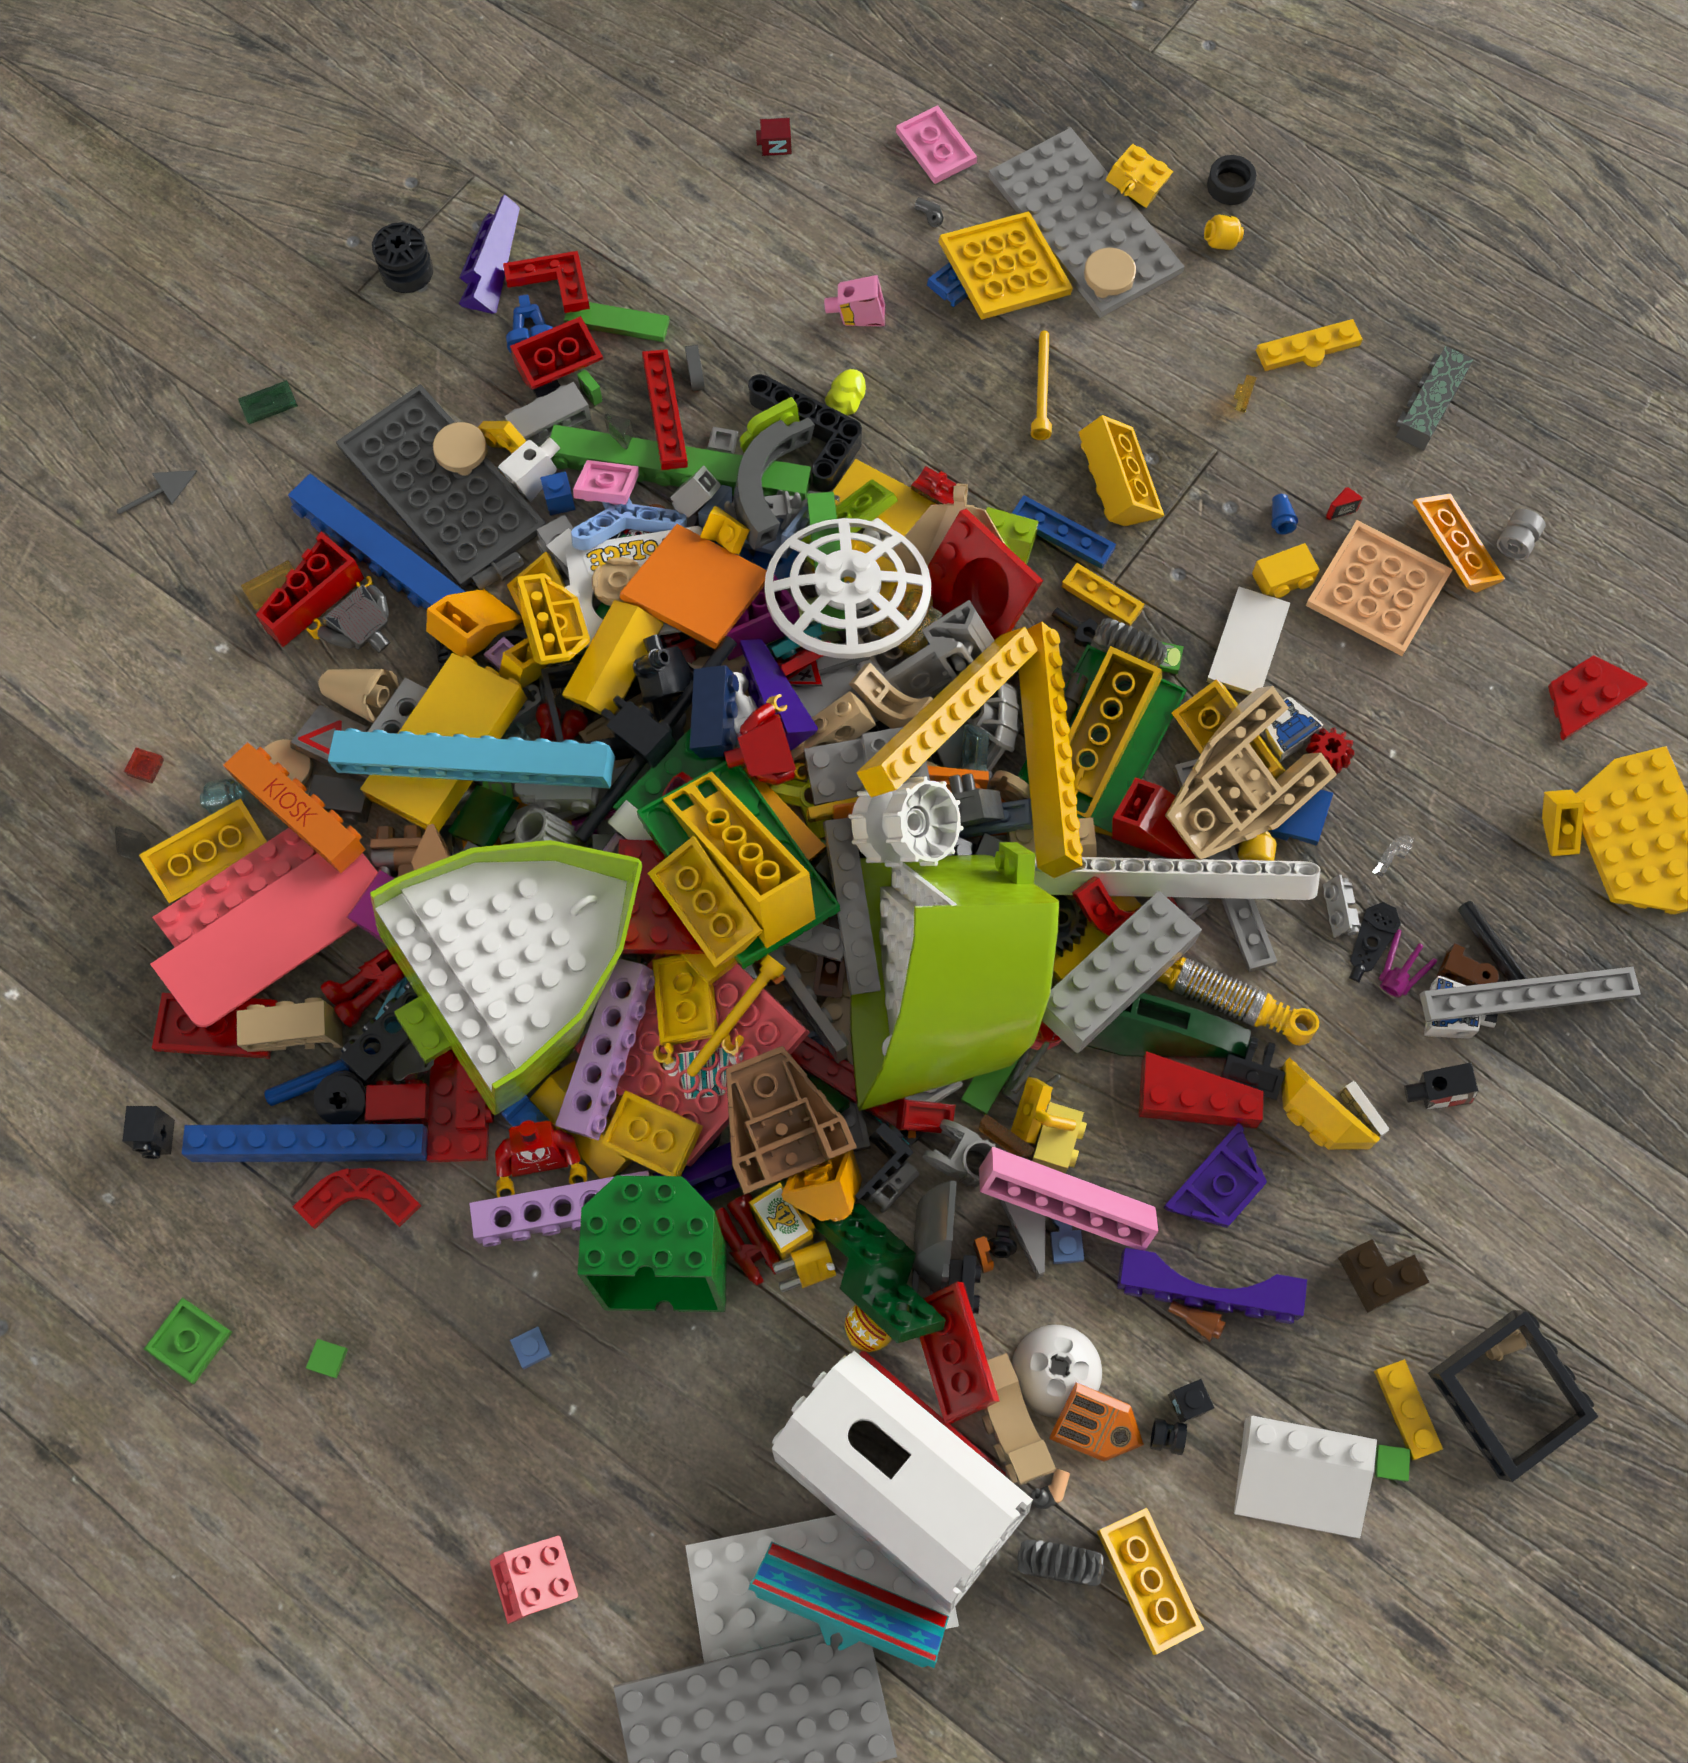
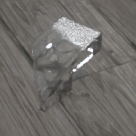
(1399, 847)

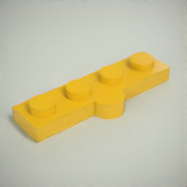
(1309, 345)

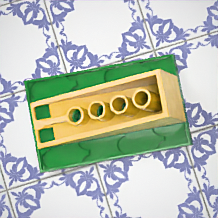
(1121, 747)
(748, 849)

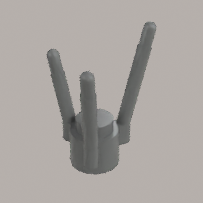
(1015, 1085)

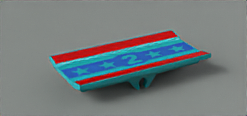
(849, 1606)

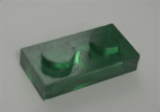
(267, 402)

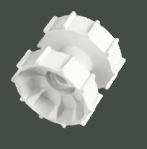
(907, 824)

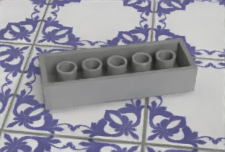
(1119, 971)

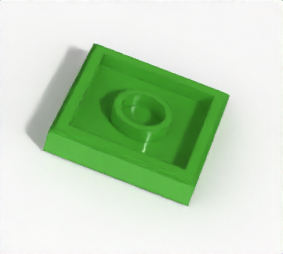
(188, 1340)

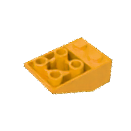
(469, 621)

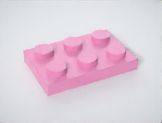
(936, 144)

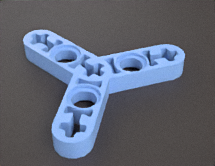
(622, 517)

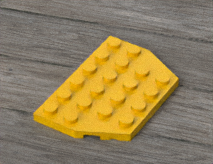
(1639, 830)

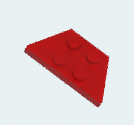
(1590, 693)

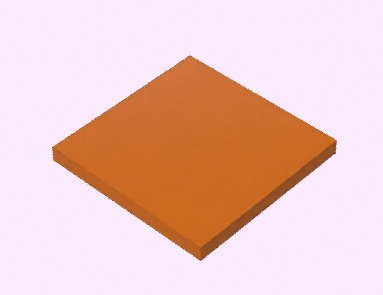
(695, 586)

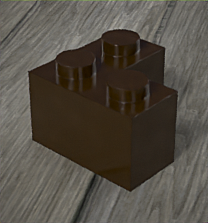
(1377, 1282)

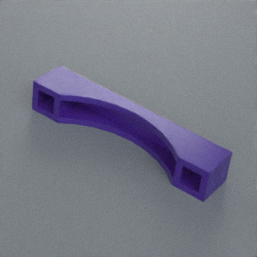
(1148, 1274)

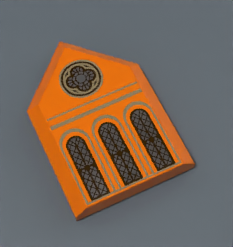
(1096, 1424)

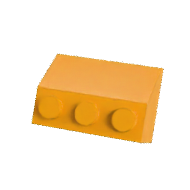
(826, 1189)

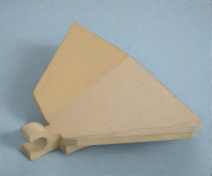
(934, 525)

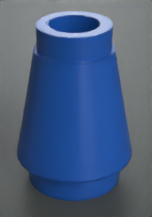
(1283, 515)

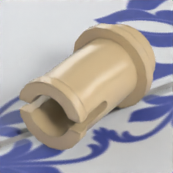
(1510, 1344)

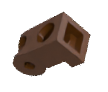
(1465, 970)

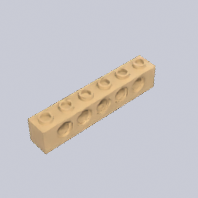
(839, 722)

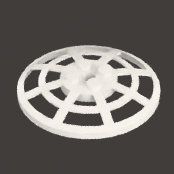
(847, 595)

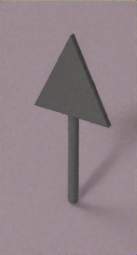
(170, 483)

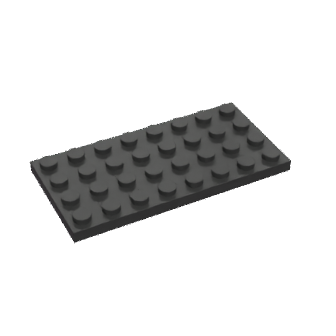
(455, 516)

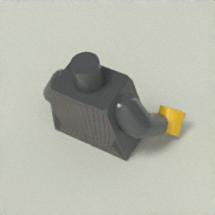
(356, 620)

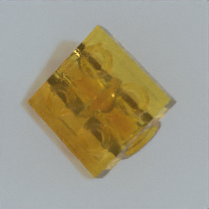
(907, 607)

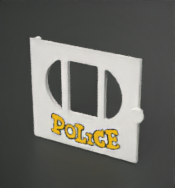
(584, 562)

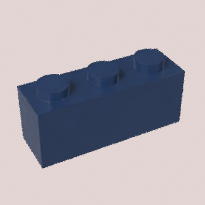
(713, 711)

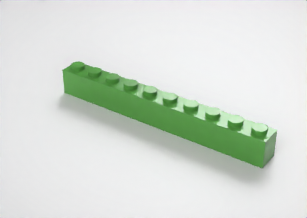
(583, 445)

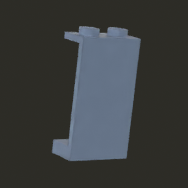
(800, 522)

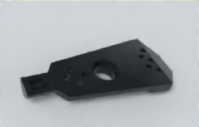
(1377, 930)

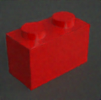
(397, 1103)

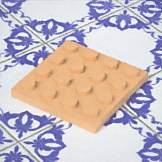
(1379, 587)

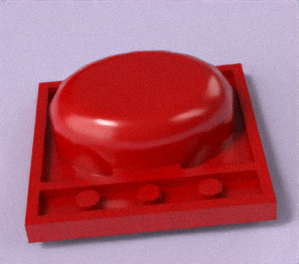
(981, 569)

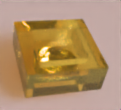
(1244, 392)

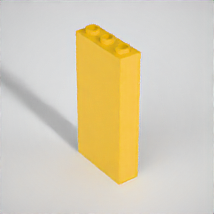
(458, 701)

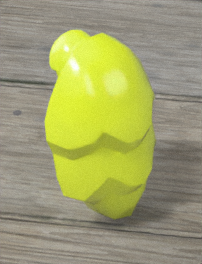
(846, 392)

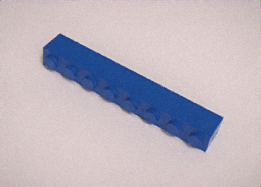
(370, 543)
(305, 1143)

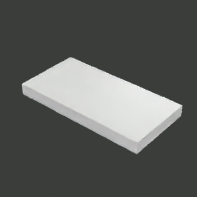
(1248, 641)

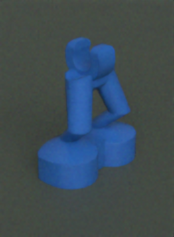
(524, 311)

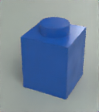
(557, 493)

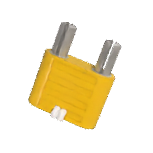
(811, 1265)

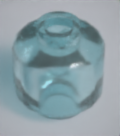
(220, 793)

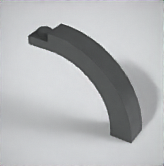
(749, 499)

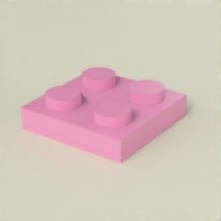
(606, 482)

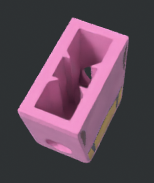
(858, 302)

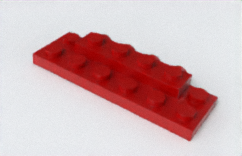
(456, 1114)

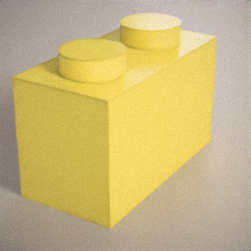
(1055, 1145)

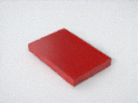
(798, 660)

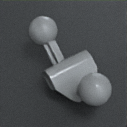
(1000, 719)

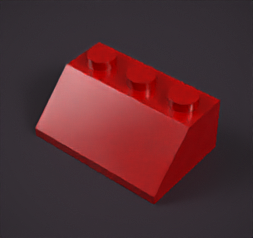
(555, 353)

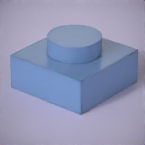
(530, 1347)

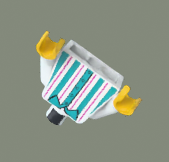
(707, 1078)

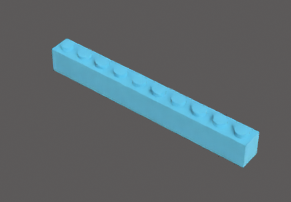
(472, 758)

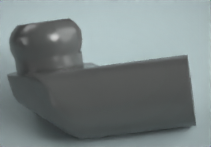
(932, 211)

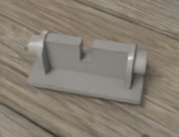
(1338, 896)

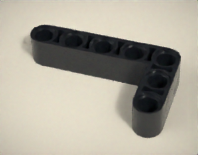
(820, 414)

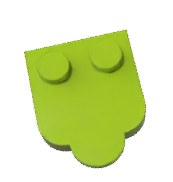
(785, 411)

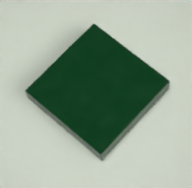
(483, 817)

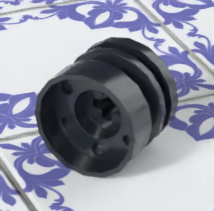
(402, 257)

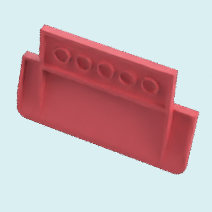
(255, 924)

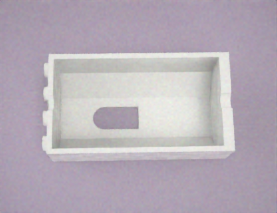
(940, 1510)

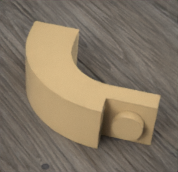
(884, 700)

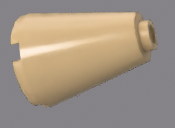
(359, 690)

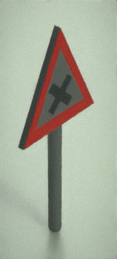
(810, 675)

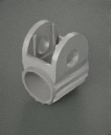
(542, 826)
(955, 1163)

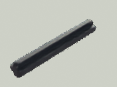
(1491, 942)

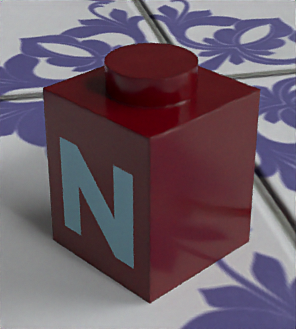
(774, 136)

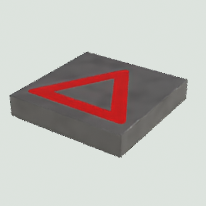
(317, 733)

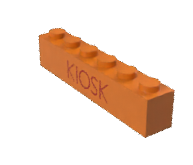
(294, 807)

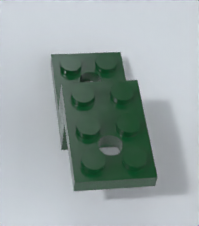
(879, 1275)

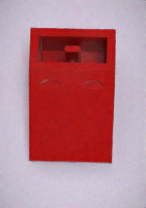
(1143, 821)

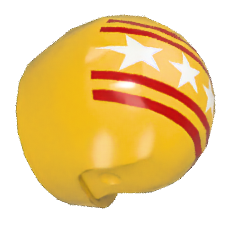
(864, 1332)

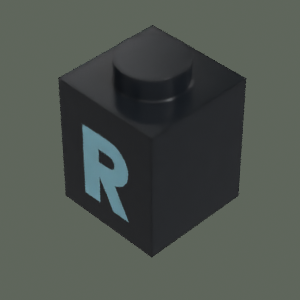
(1191, 1401)

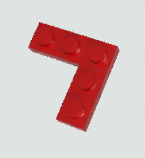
(563, 266)

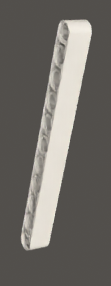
(1190, 878)

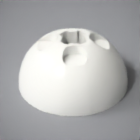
(1044, 1379)

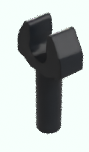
(1078, 627)

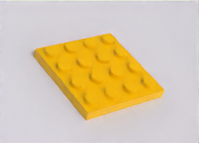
(1005, 265)

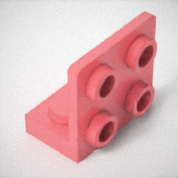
(533, 1578)

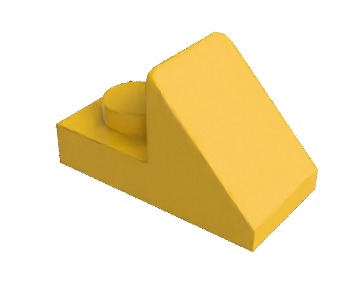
(725, 530)

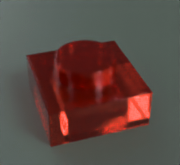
(144, 765)

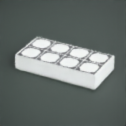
(1363, 1109)

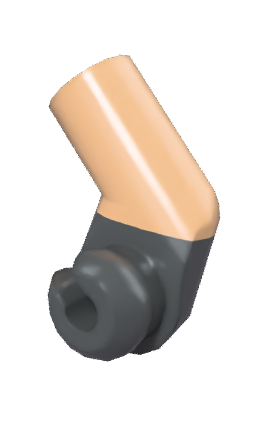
(1053, 1493)

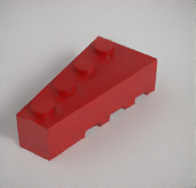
(310, 590)
(1193, 1095)

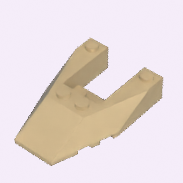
(1232, 791)

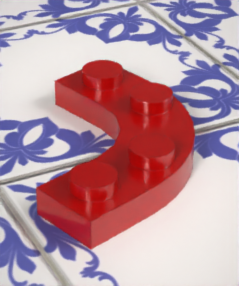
(1100, 908)
(352, 1185)

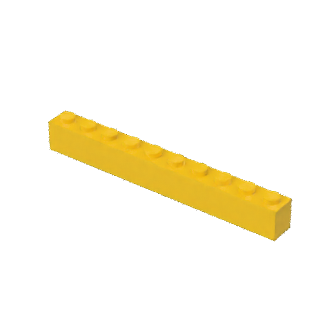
(946, 713)
(1049, 756)

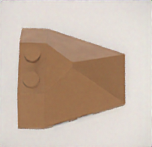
(779, 1121)

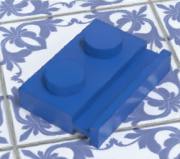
(947, 285)

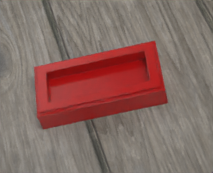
(923, 1115)

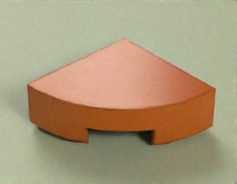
(982, 1251)

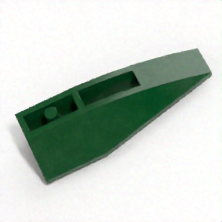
(1170, 1031)

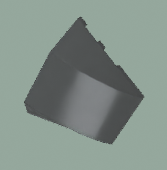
(934, 1235)

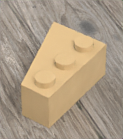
(288, 1025)

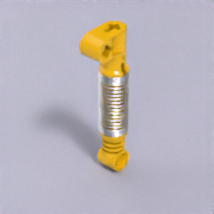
(1239, 1000)

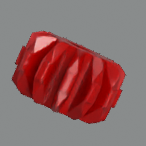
(1334, 742)

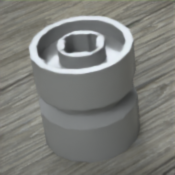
(1520, 534)

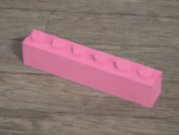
(1068, 1199)

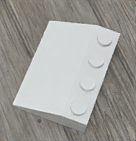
(1304, 1476)

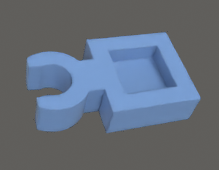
(1066, 1244)

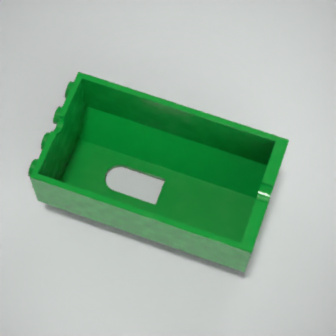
(652, 1245)

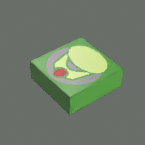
(1172, 658)

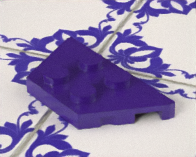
(1221, 1183)

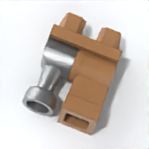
(395, 853)

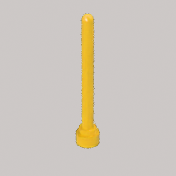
(1041, 427)
(769, 970)

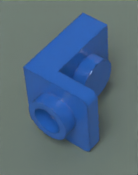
(523, 1111)

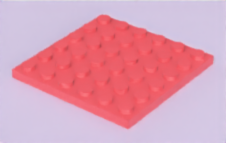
(763, 1027)

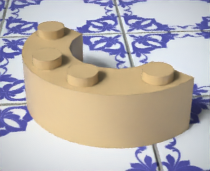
(1012, 1427)

